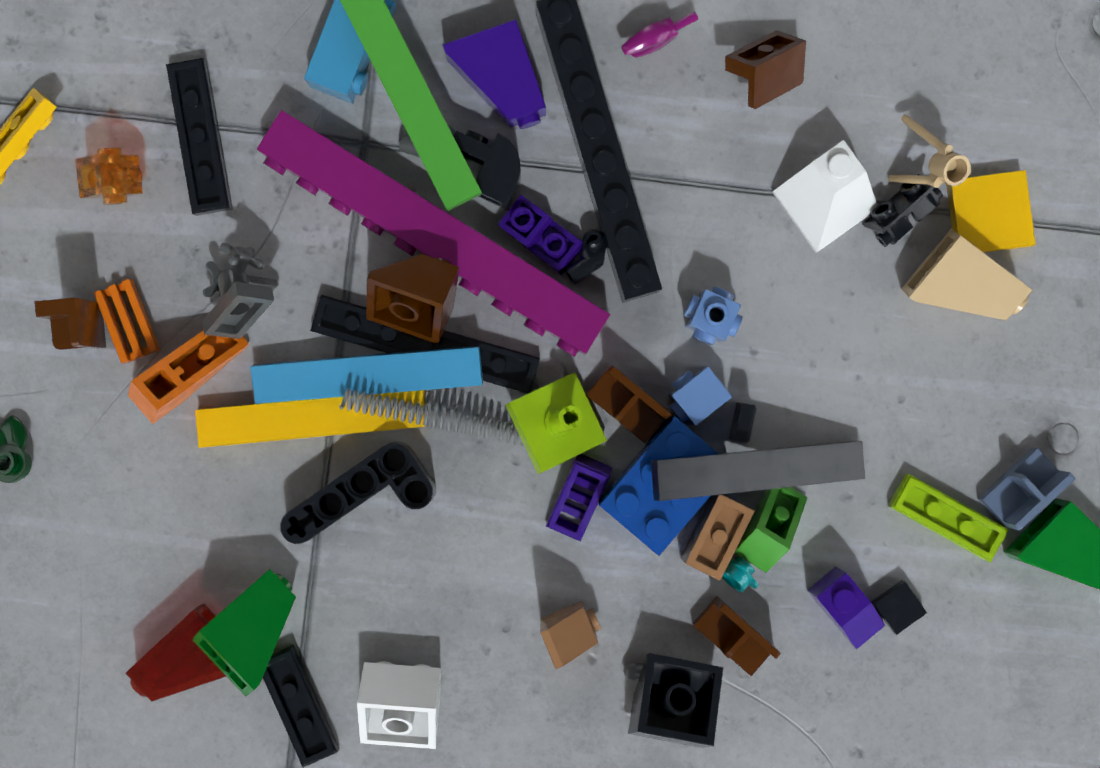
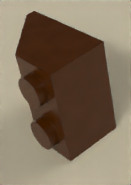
(413, 296)

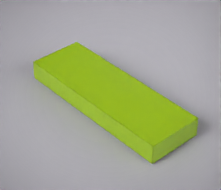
(948, 517)

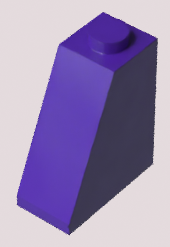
(500, 72)

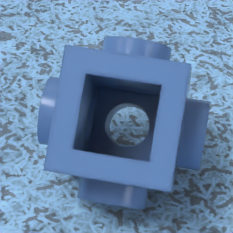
(699, 319)

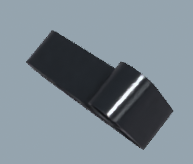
(353, 497)

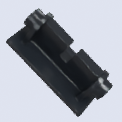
(891, 216)

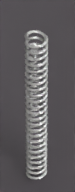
(412, 410)

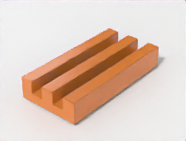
(112, 324)

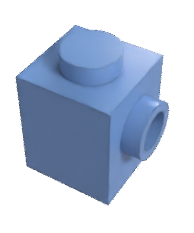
(697, 396)

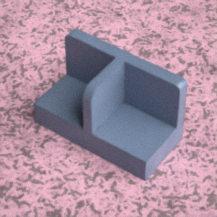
(1025, 490)

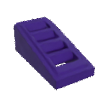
(592, 468)

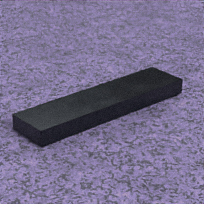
(199, 136)

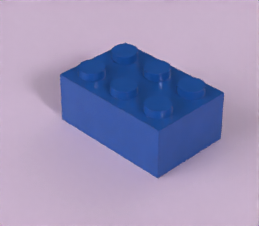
(631, 495)

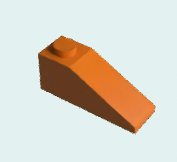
(182, 373)

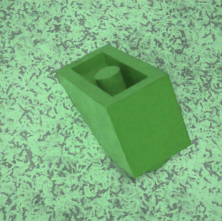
(772, 527)

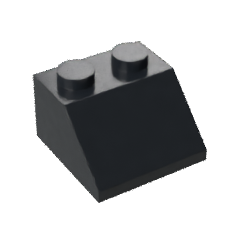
(676, 701)

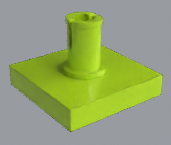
(556, 423)

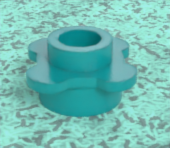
(739, 575)

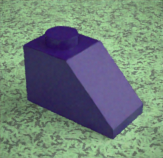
(846, 606)

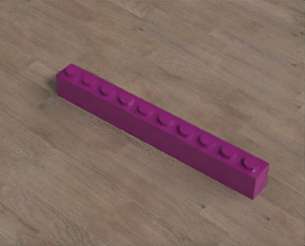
(431, 232)

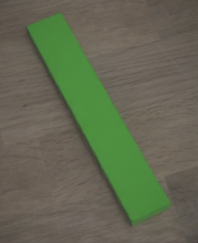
(413, 101)

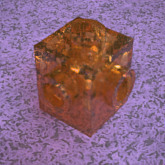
(109, 176)

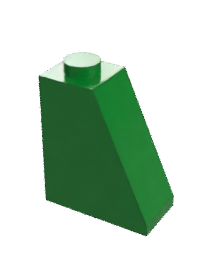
(1061, 543)
(248, 630)

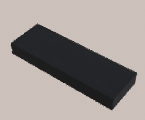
(299, 707)

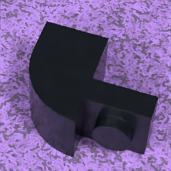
(500, 166)

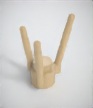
(944, 165)

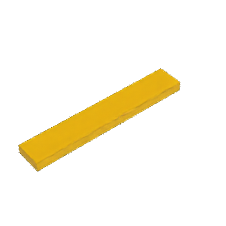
(296, 420)

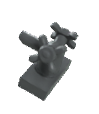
(241, 296)

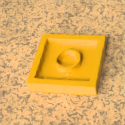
(993, 211)

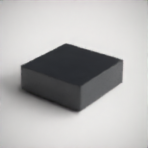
(742, 422)
(899, 607)

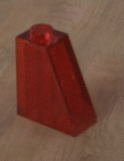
(175, 661)

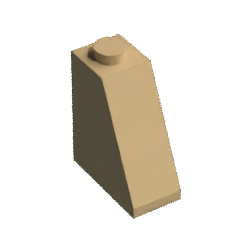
(966, 281)

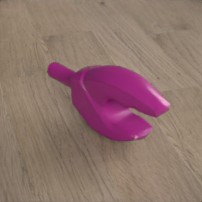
(656, 36)

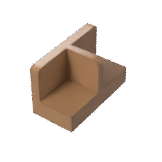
(716, 535)

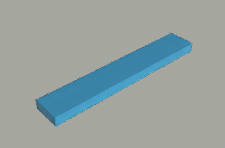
(367, 373)

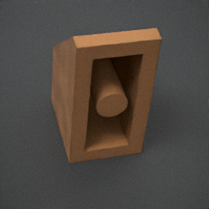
(569, 633)

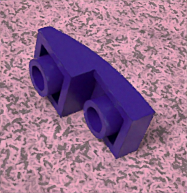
(540, 234)

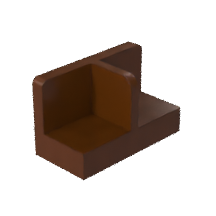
(770, 65)
(73, 322)
(628, 404)
(734, 636)

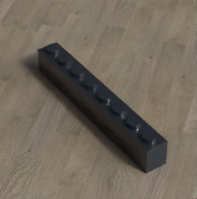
(598, 148)

